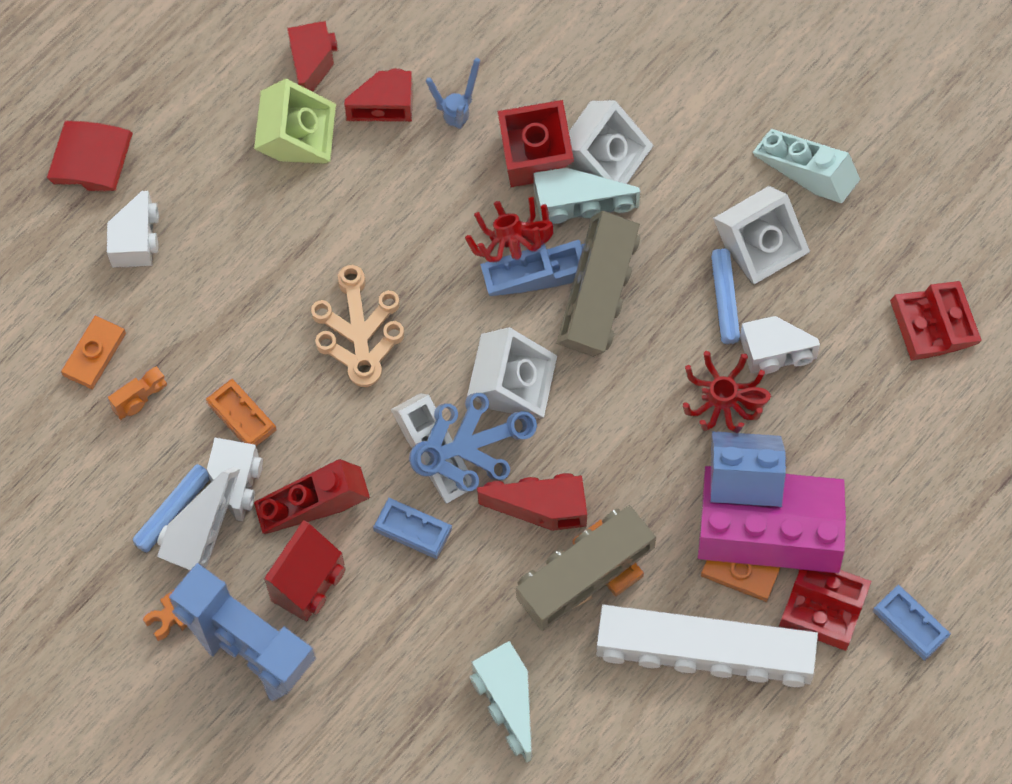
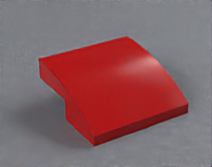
(90, 155)
(935, 320)
(826, 605)

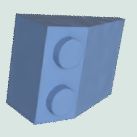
(747, 469)

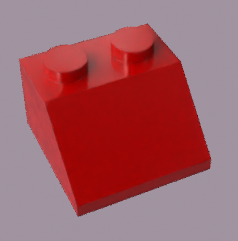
(535, 140)
(304, 572)

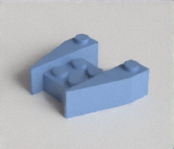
(225, 623)

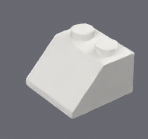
(607, 142)
(762, 233)
(512, 372)

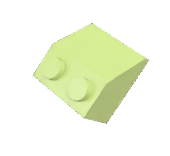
(294, 124)

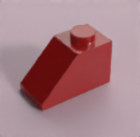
(312, 52)
(382, 98)

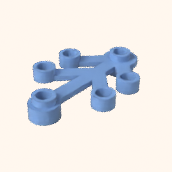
(466, 444)

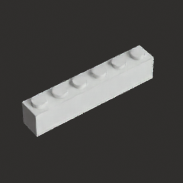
(706, 645)

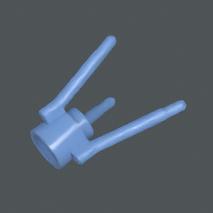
(456, 106)

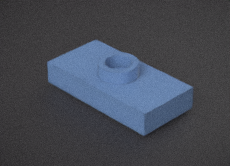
(412, 528)
(911, 622)

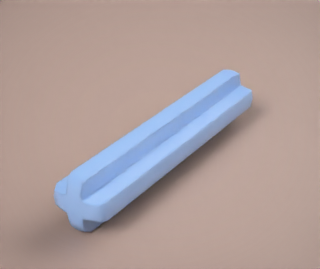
(725, 296)
(171, 507)

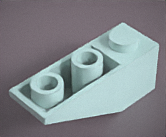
(810, 164)
(581, 194)
(505, 683)

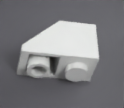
(131, 233)
(776, 344)
(241, 455)

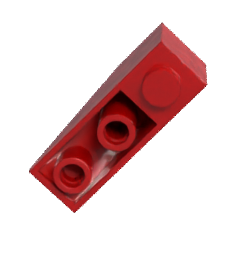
(313, 497)
(546, 503)

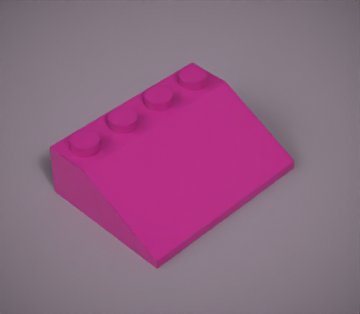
(798, 535)

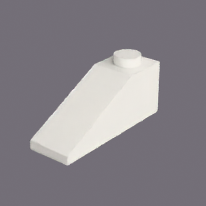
(416, 423)
(194, 530)

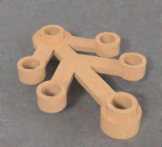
(358, 331)

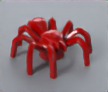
(511, 232)
(724, 395)

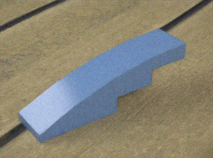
(533, 270)

